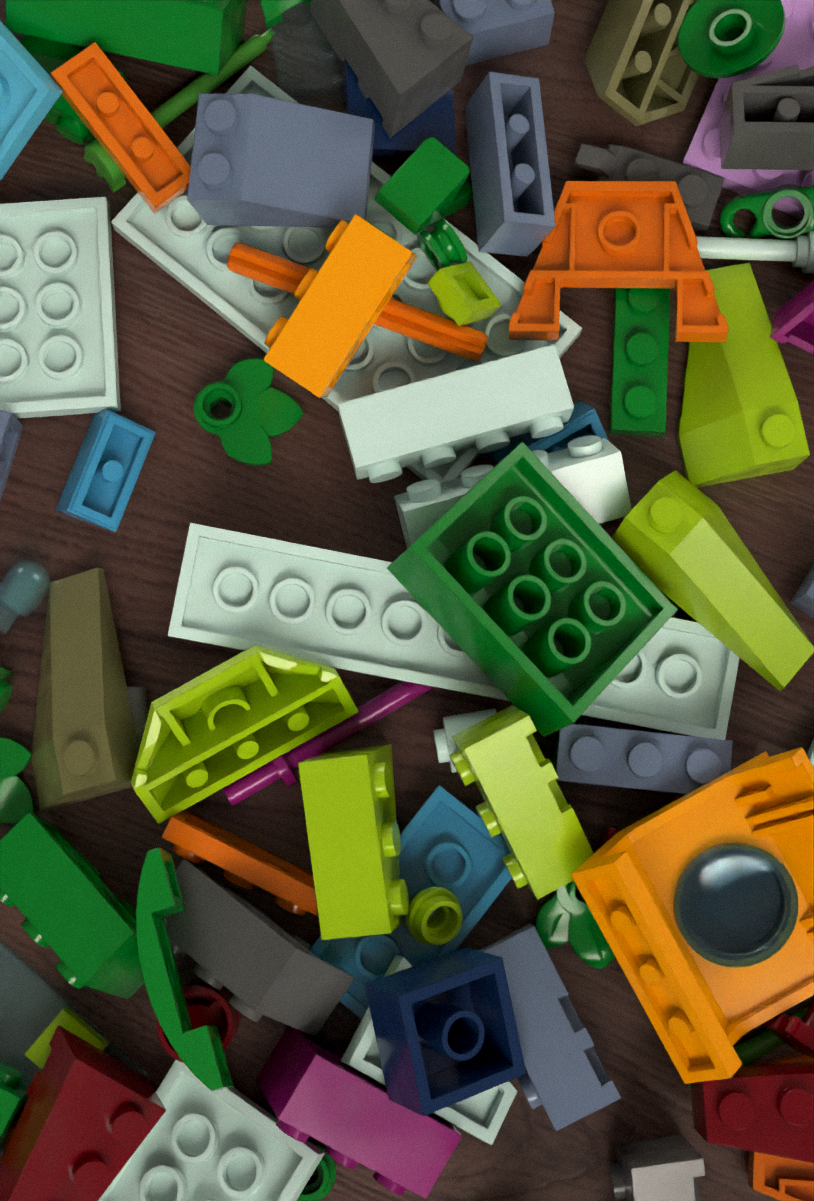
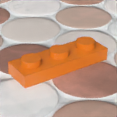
(123, 127)
(243, 861)

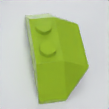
(233, 725)

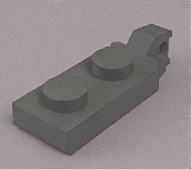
(618, 163)

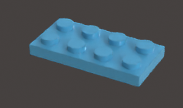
(439, 848)

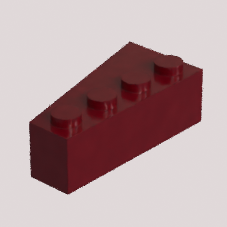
(77, 1126)

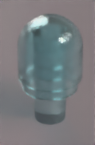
(22, 591)

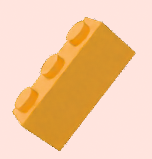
(338, 305)

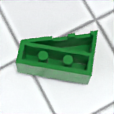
(70, 908)

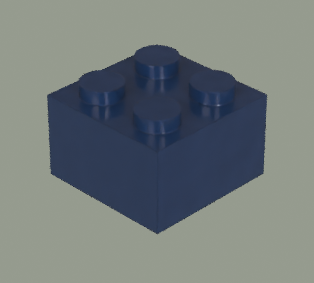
(445, 1030)

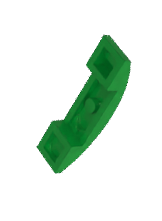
(159, 898)

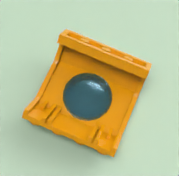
(714, 908)

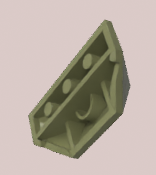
(638, 59)

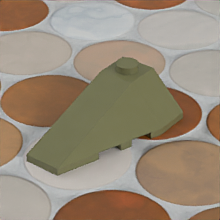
(83, 710)

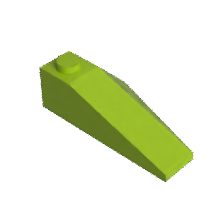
(737, 394)
(709, 573)

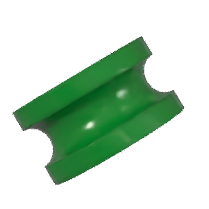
(442, 246)

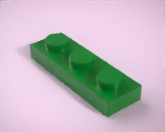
(639, 362)

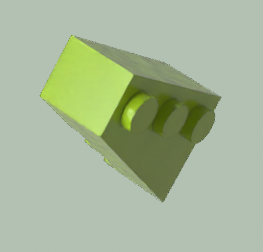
(521, 800)
(354, 841)

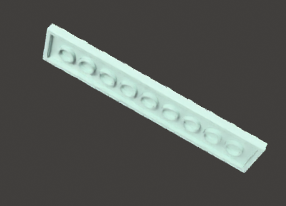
(362, 620)

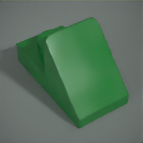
(426, 187)

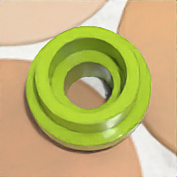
(442, 925)

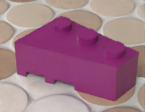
(353, 1116)

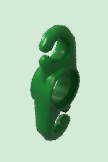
(761, 205)

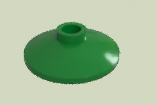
(730, 35)

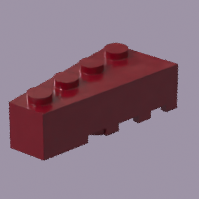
(759, 1110)

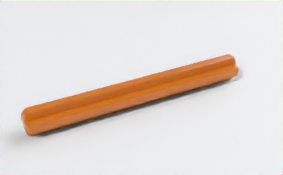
(395, 317)

